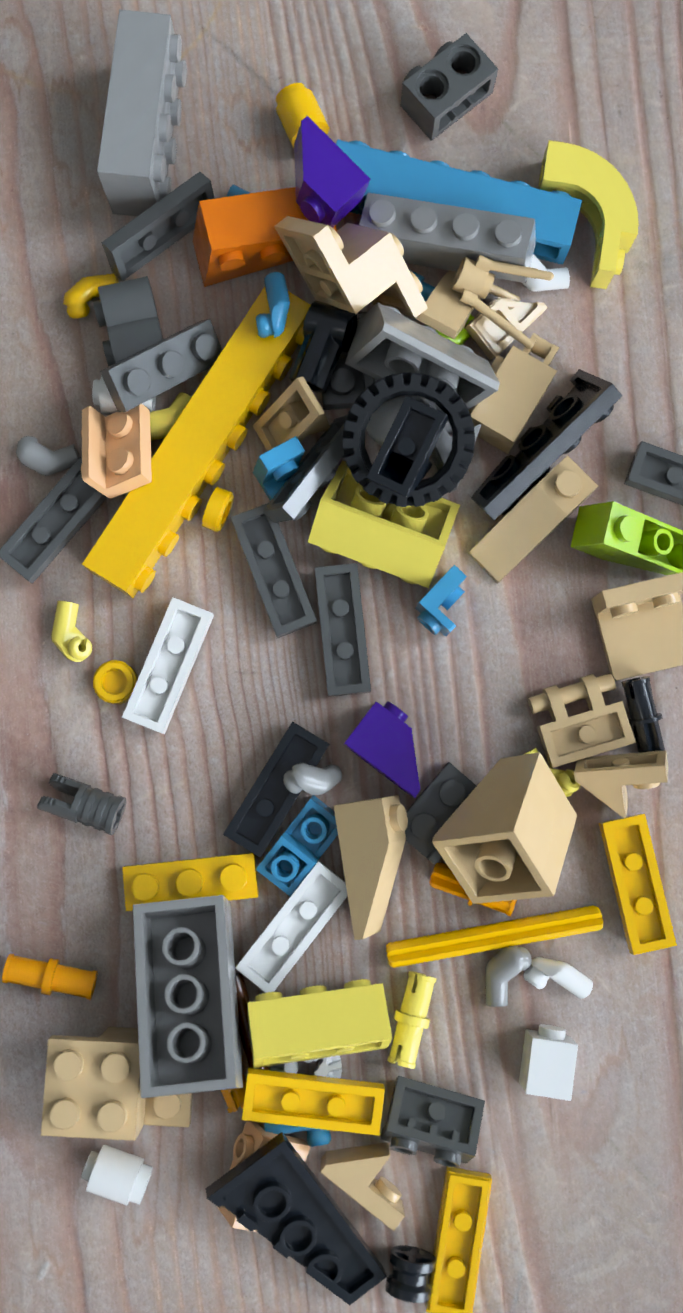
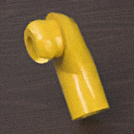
(83, 291)

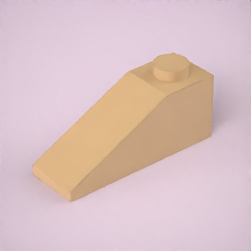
(533, 519)
(371, 849)

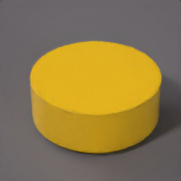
(217, 509)
(114, 681)

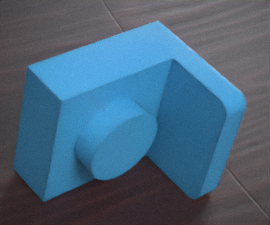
(278, 465)
(443, 593)

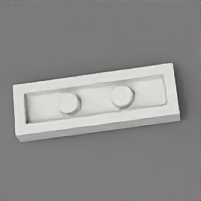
(168, 665)
(293, 928)

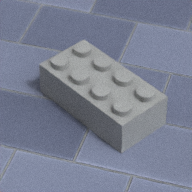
(141, 112)
(186, 997)

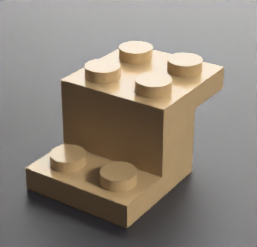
(352, 266)
(97, 1090)

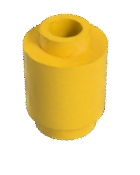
(296, 103)

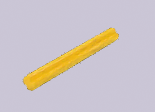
(494, 936)

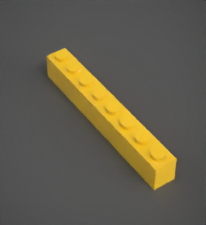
(195, 450)

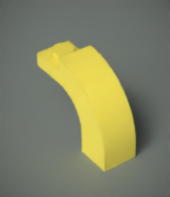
(605, 203)

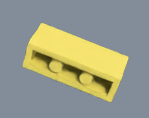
(318, 1023)

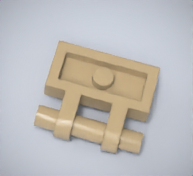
(585, 733)

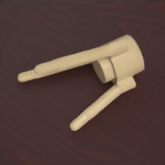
(476, 281)

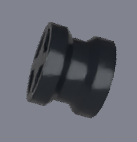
(410, 1274)

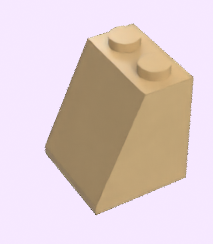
(509, 833)

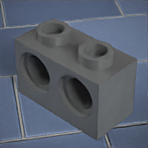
(454, 91)

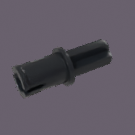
(643, 714)

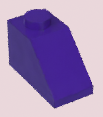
(325, 177)
(387, 746)

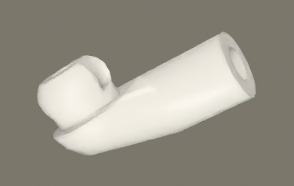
(560, 281)
(560, 972)

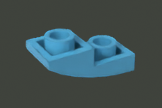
(300, 846)

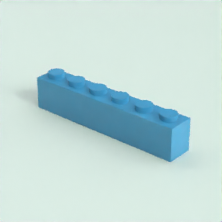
(436, 182)

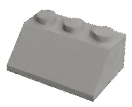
(395, 344)

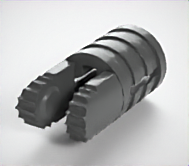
(89, 807)

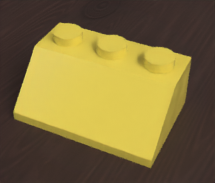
(380, 534)

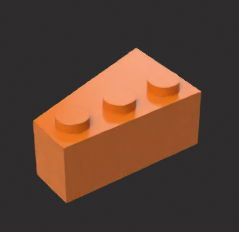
(239, 234)

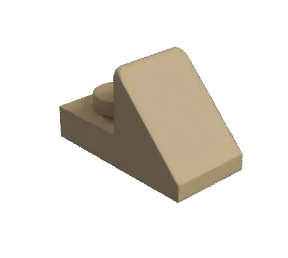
(291, 415)
(609, 775)
(355, 1174)

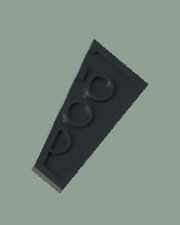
(541, 446)
(292, 1209)

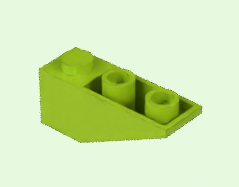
(628, 538)

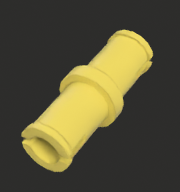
(411, 1019)

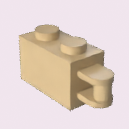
(520, 390)

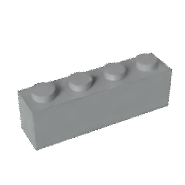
(445, 234)

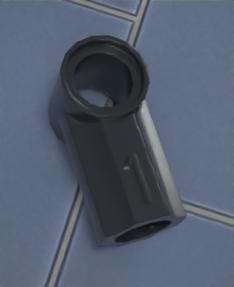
(326, 334)

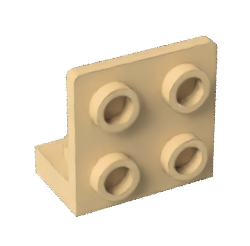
(641, 626)

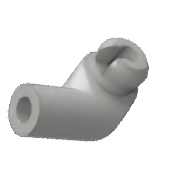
(43, 459)
(312, 779)
(500, 970)

